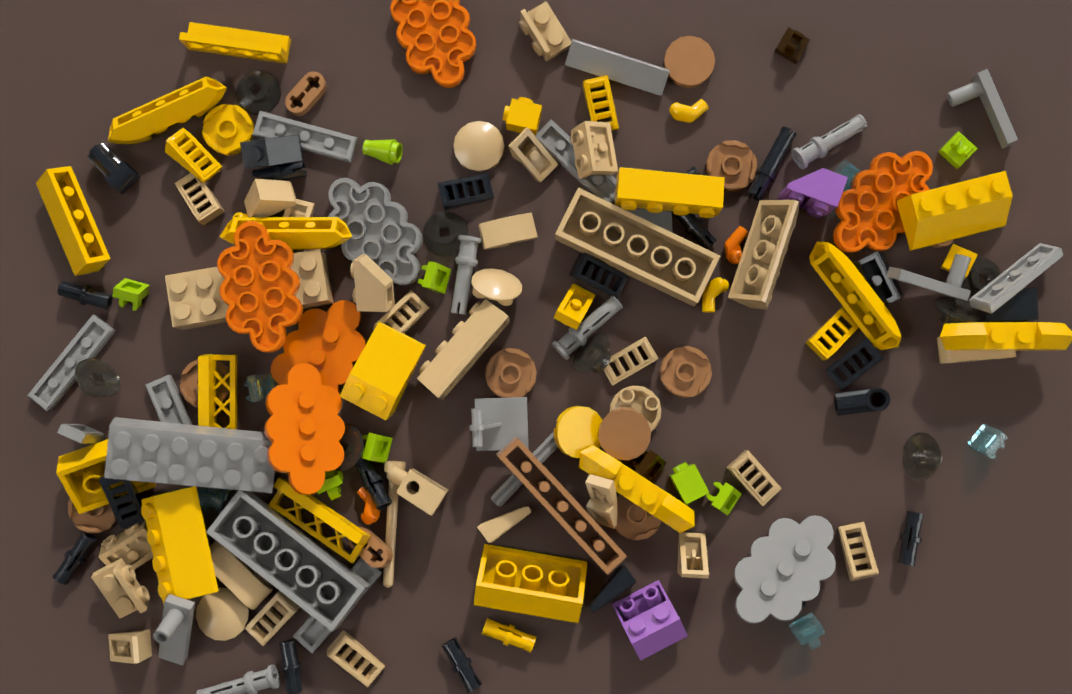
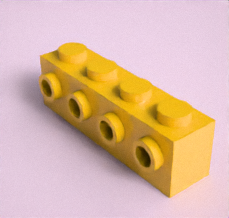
(669, 192)
(72, 220)

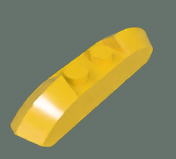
(165, 111)
(297, 232)
(855, 295)
(1006, 336)
(638, 489)

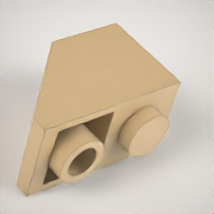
(372, 286)

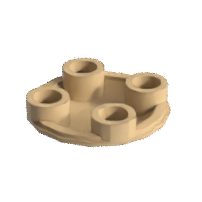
(478, 146)
(496, 285)
(641, 400)
(222, 615)

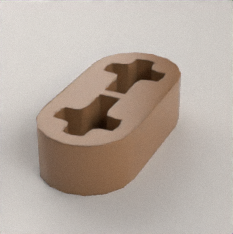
(300, 91)
(378, 545)

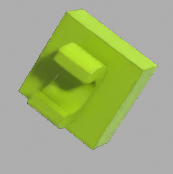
(957, 150)
(436, 277)
(130, 291)
(377, 447)
(331, 484)
(725, 499)

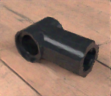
(117, 172)
(859, 401)

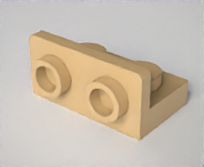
(545, 31)
(594, 149)
(129, 545)
(121, 588)

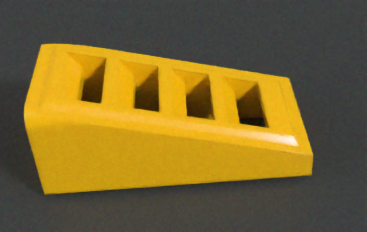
(595, 83)
(183, 141)
(819, 348)

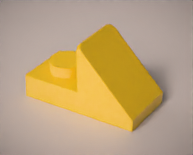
(574, 306)

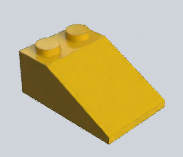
(382, 371)

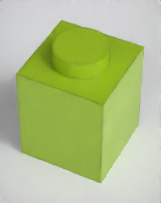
(688, 482)

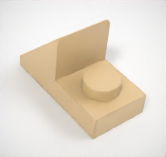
(532, 155)

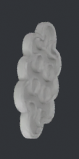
(377, 228)
(784, 569)

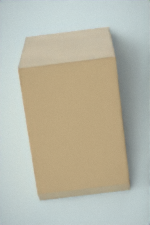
(269, 197)
(692, 555)
(130, 646)

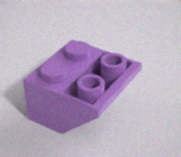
(816, 192)
(649, 620)

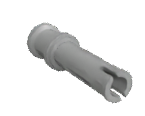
(819, 146)
(466, 261)
(578, 337)
(250, 683)

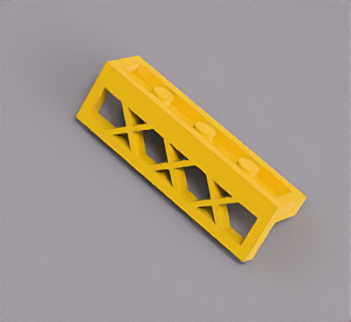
(236, 42)
(208, 390)
(322, 512)

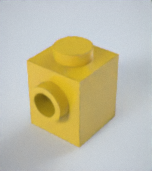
(522, 114)

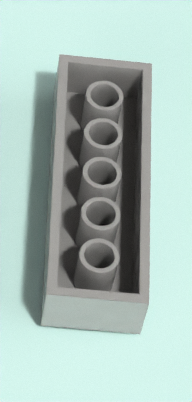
(188, 455)
(288, 559)

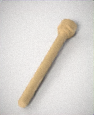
(391, 522)

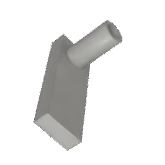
(985, 88)
(950, 288)
(175, 629)

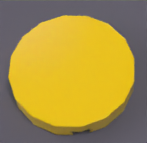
(226, 128)
(577, 430)

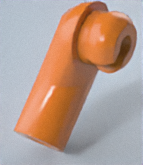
(732, 245)
(370, 513)

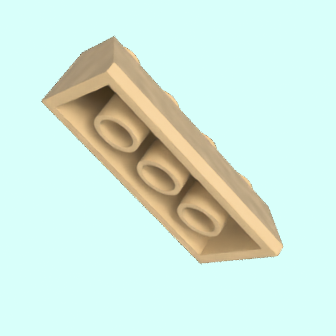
(764, 253)
(463, 349)

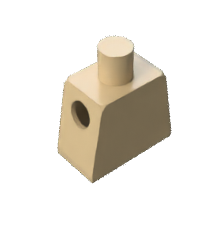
(429, 494)

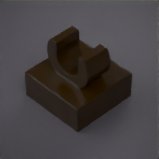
(792, 45)
(650, 465)

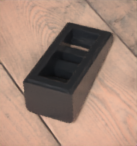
(464, 182)
(602, 267)
(877, 357)
(127, 514)
(614, 586)

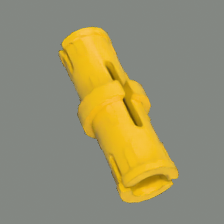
(509, 635)

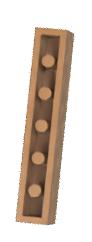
(561, 505)

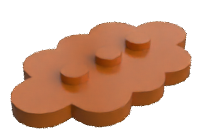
(435, 37)
(870, 207)
(259, 287)
(324, 341)
(304, 429)

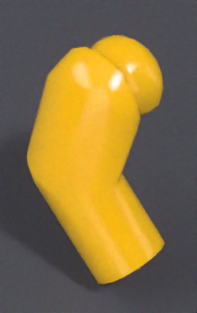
(686, 113)
(711, 291)

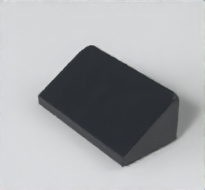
(874, 270)

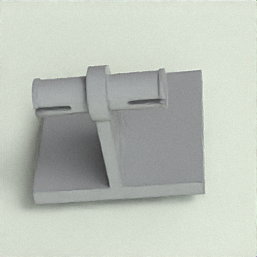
(498, 422)

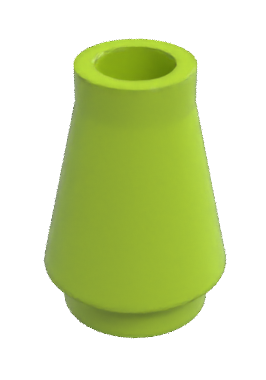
(385, 150)

